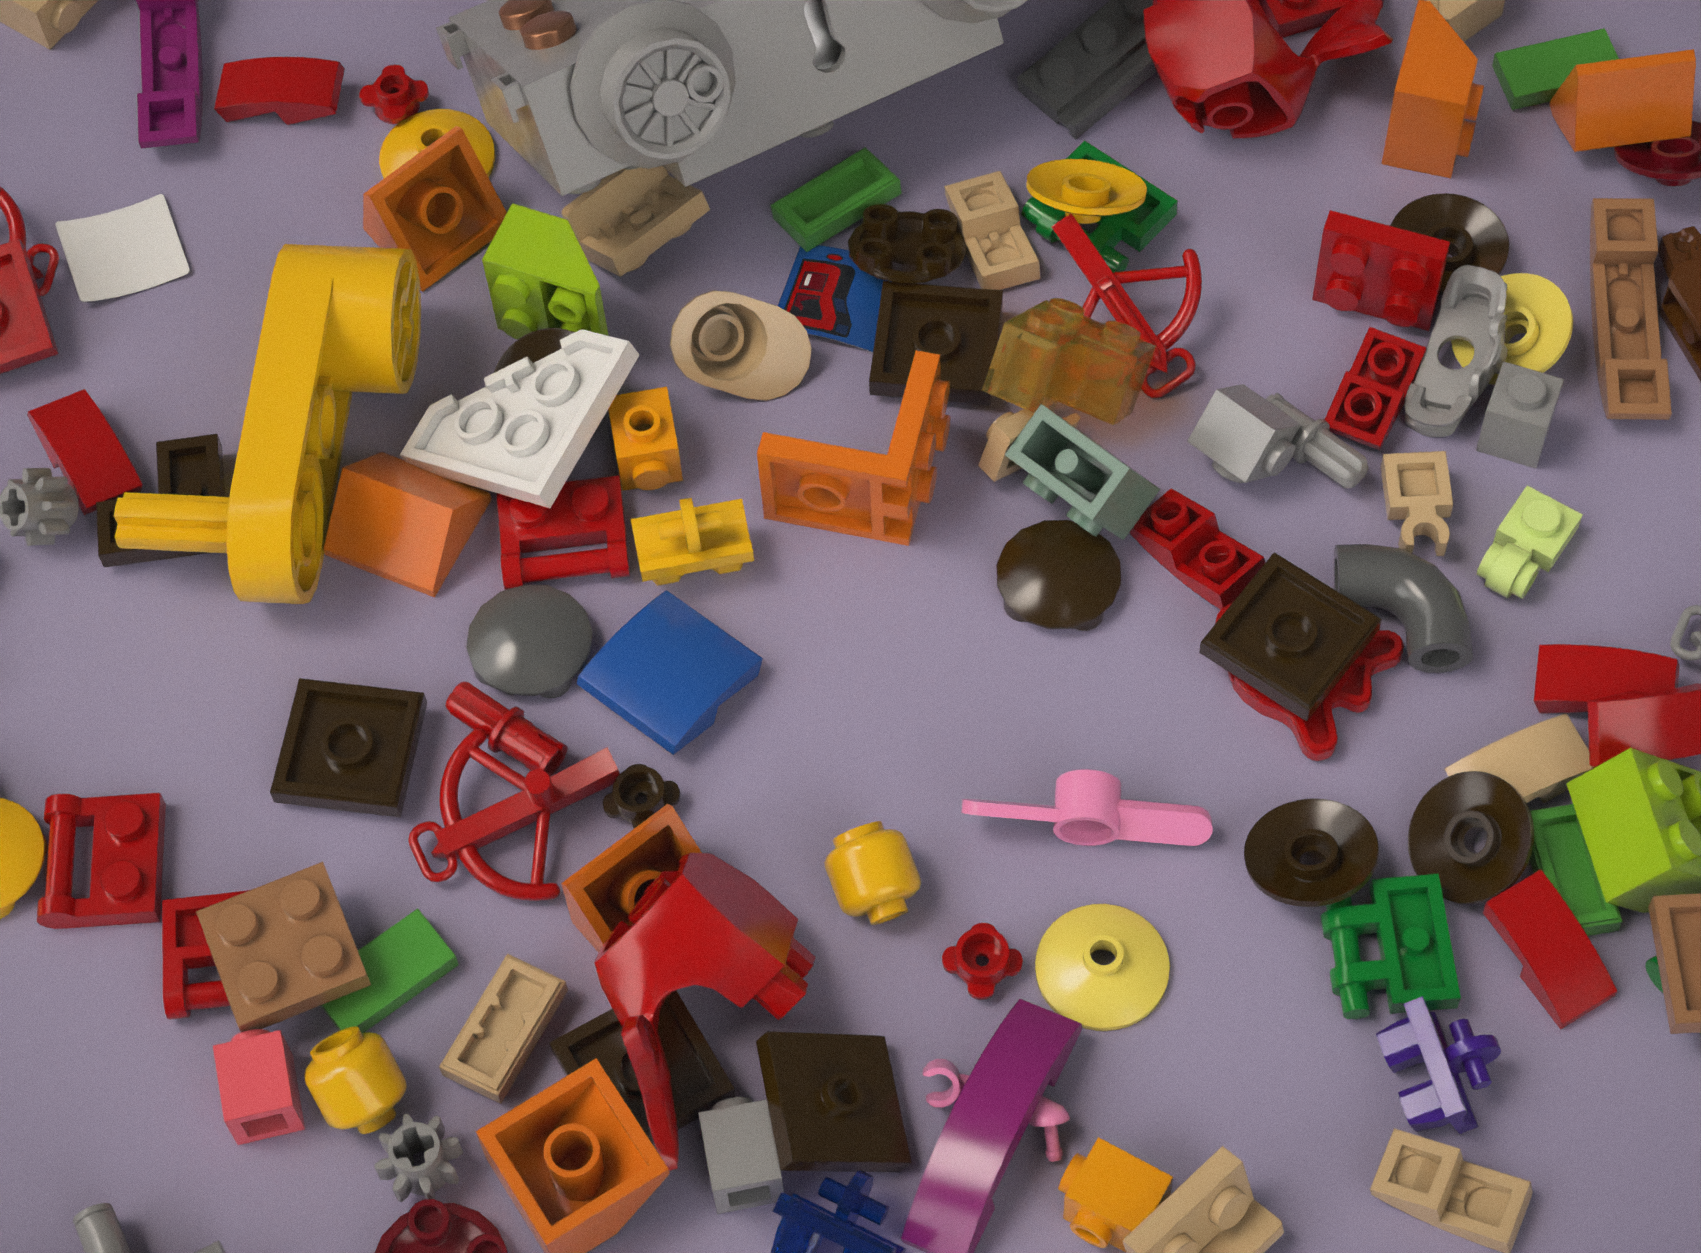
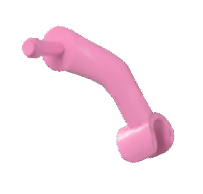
(1046, 1115)

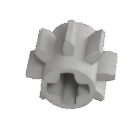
(38, 506)
(409, 1140)

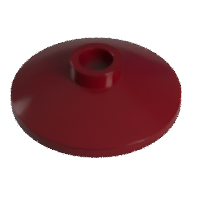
(1668, 161)

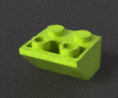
(541, 276)
(1641, 827)

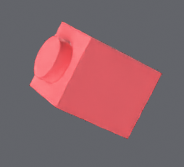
(258, 1086)

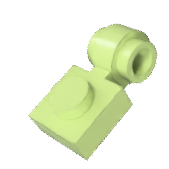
(1527, 540)

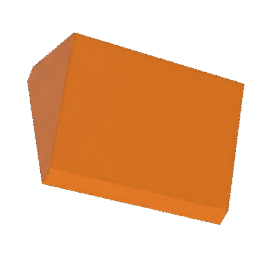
(1627, 101)
(435, 207)
(402, 521)
(616, 879)

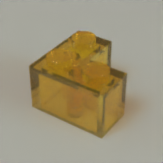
(1069, 359)

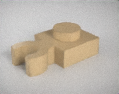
(1419, 491)

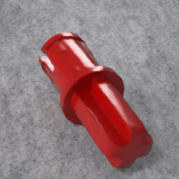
(506, 729)

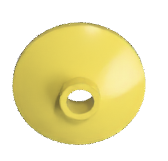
(1538, 311)
(1098, 994)

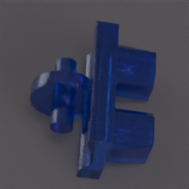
(807, 1223)

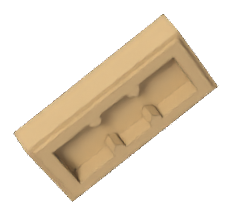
(503, 1028)

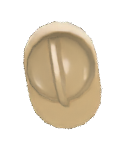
(740, 345)

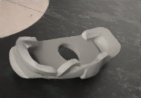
(1472, 312)

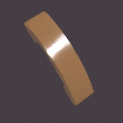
(1625, 310)

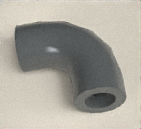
(1416, 594)

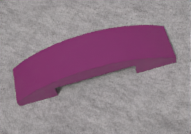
(170, 73)
(986, 1128)

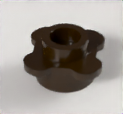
(635, 782)

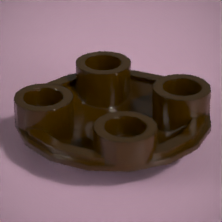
(907, 244)
(1058, 576)

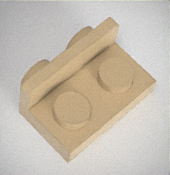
(1209, 1215)

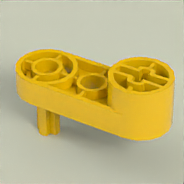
(329, 329)

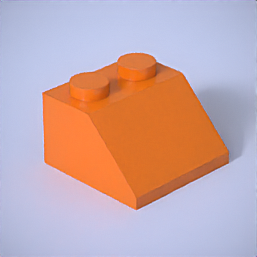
(1433, 98)
(574, 1161)

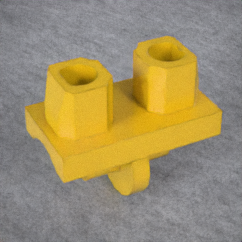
(692, 541)

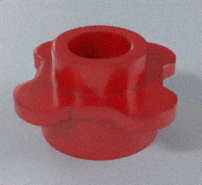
(394, 95)
(987, 942)

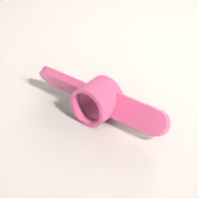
(1093, 814)

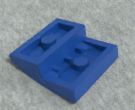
(669, 671)

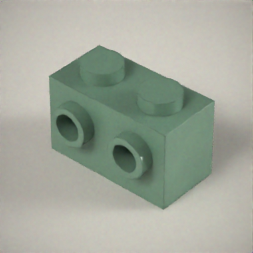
(1081, 472)

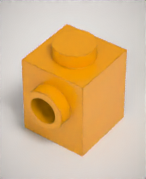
(645, 439)
(1110, 1194)

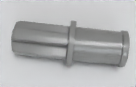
(1322, 448)

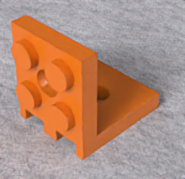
(856, 488)

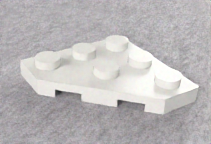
(527, 422)

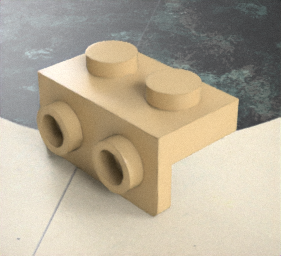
(632, 216)

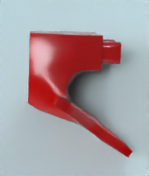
(1236, 71)
(702, 930)

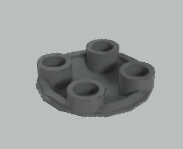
(529, 641)

